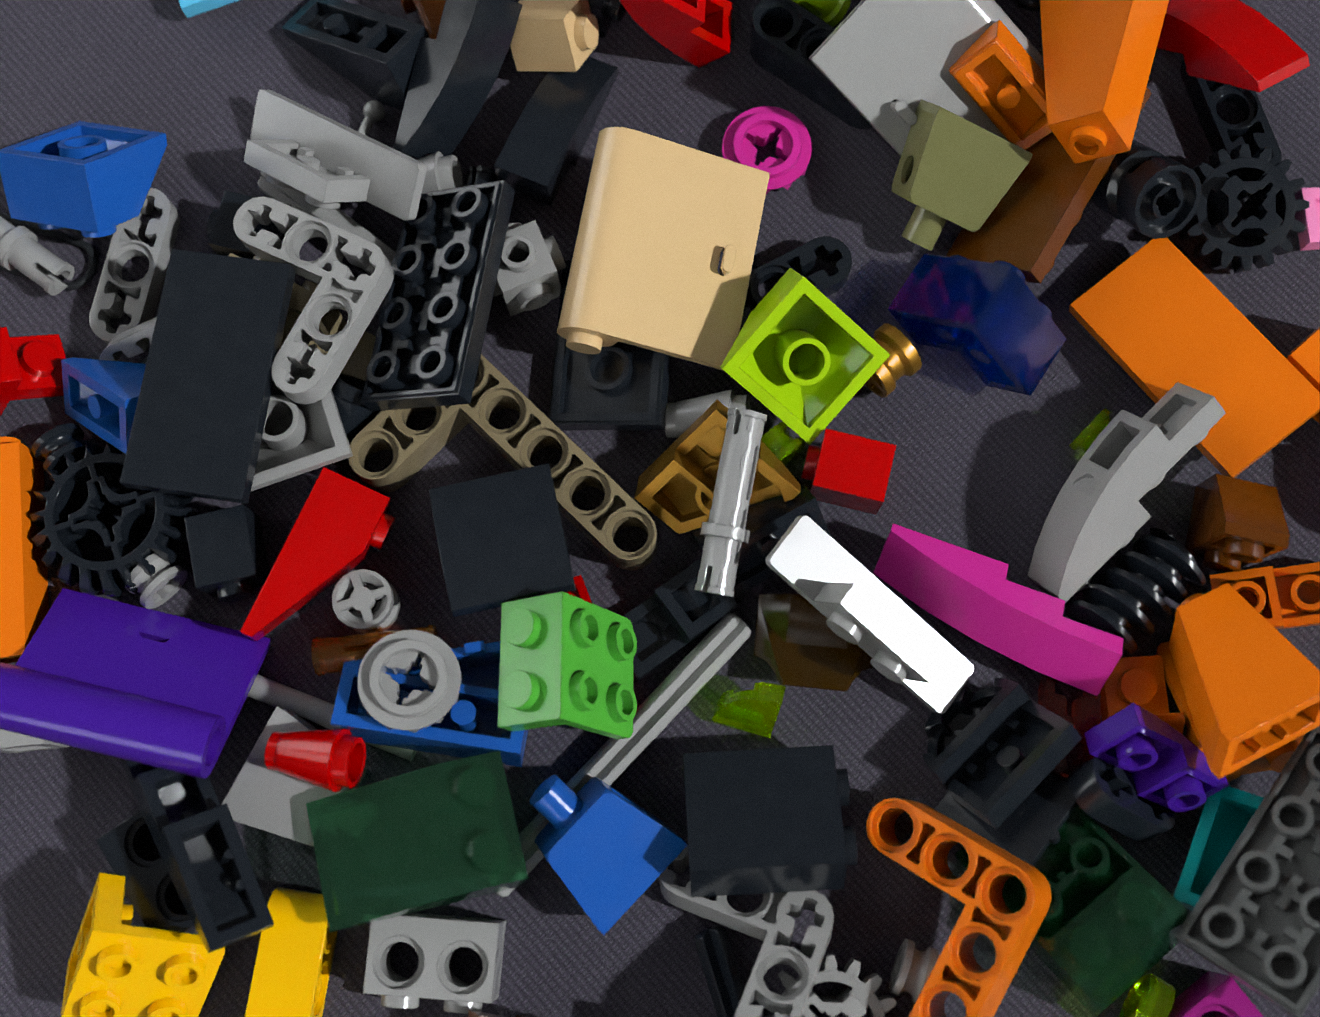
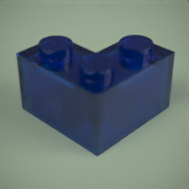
(983, 315)

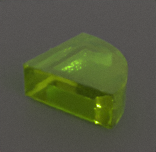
(751, 709)

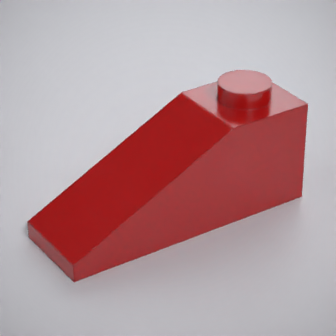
(324, 544)

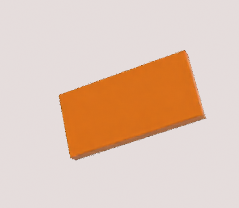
(1174, 327)

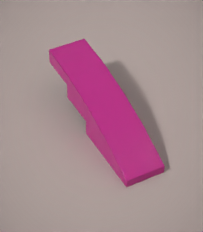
(1002, 615)

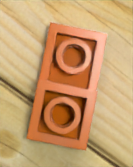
(1282, 595)

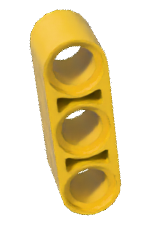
(293, 958)

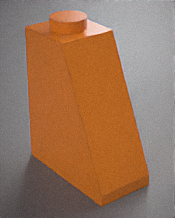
(1240, 679)

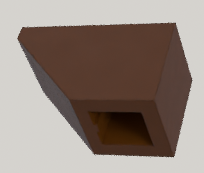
(1235, 523)

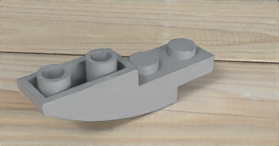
(1101, 497)

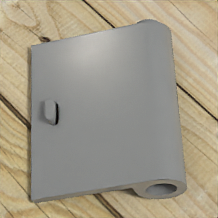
(905, 55)

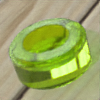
(1149, 998)

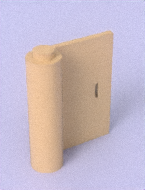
(654, 249)

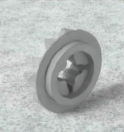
(398, 654)

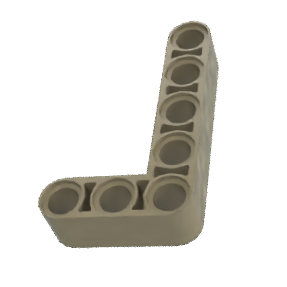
(518, 446)

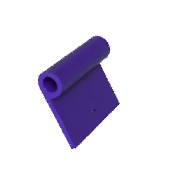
(130, 683)

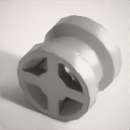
(360, 591)

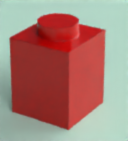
(849, 470)

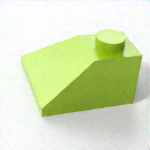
(802, 356)

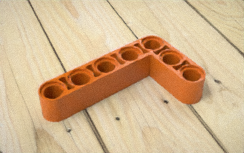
(984, 907)

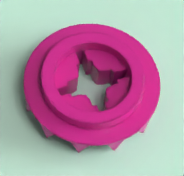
(759, 127)

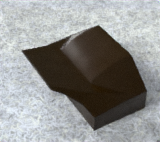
(802, 646)

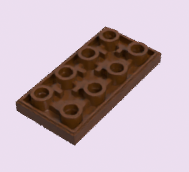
(1036, 210)

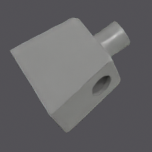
(271, 798)

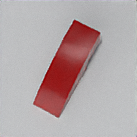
(688, 28)
(1230, 43)

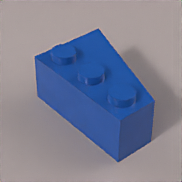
(465, 730)

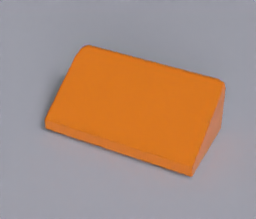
(1005, 85)

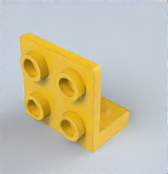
(133, 968)

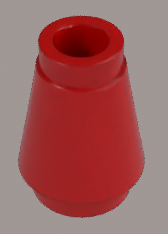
(318, 757)

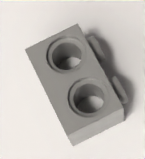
(435, 942)

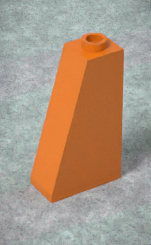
(1097, 70)
(22, 571)

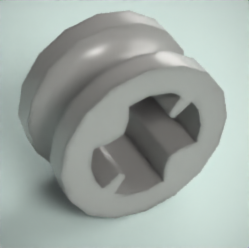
(159, 586)
(911, 969)

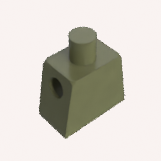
(953, 173)

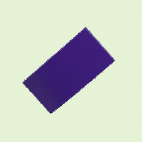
(1161, 759)

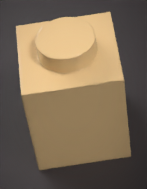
(554, 35)

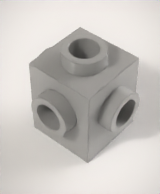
(528, 268)

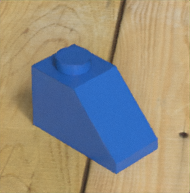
(103, 396)

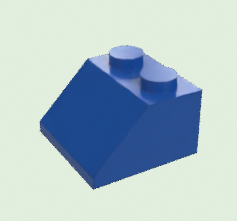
(81, 176)

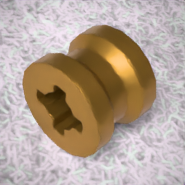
(902, 360)

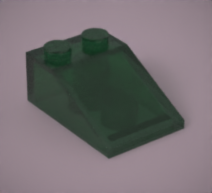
(416, 841)

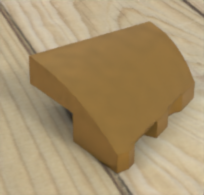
(683, 478)

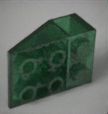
(1104, 914)

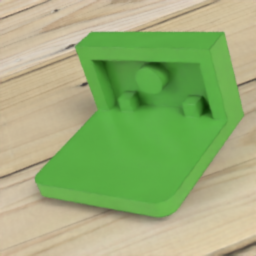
(566, 666)

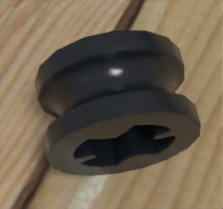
(57, 441)

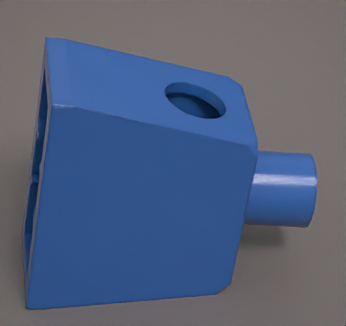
(602, 846)

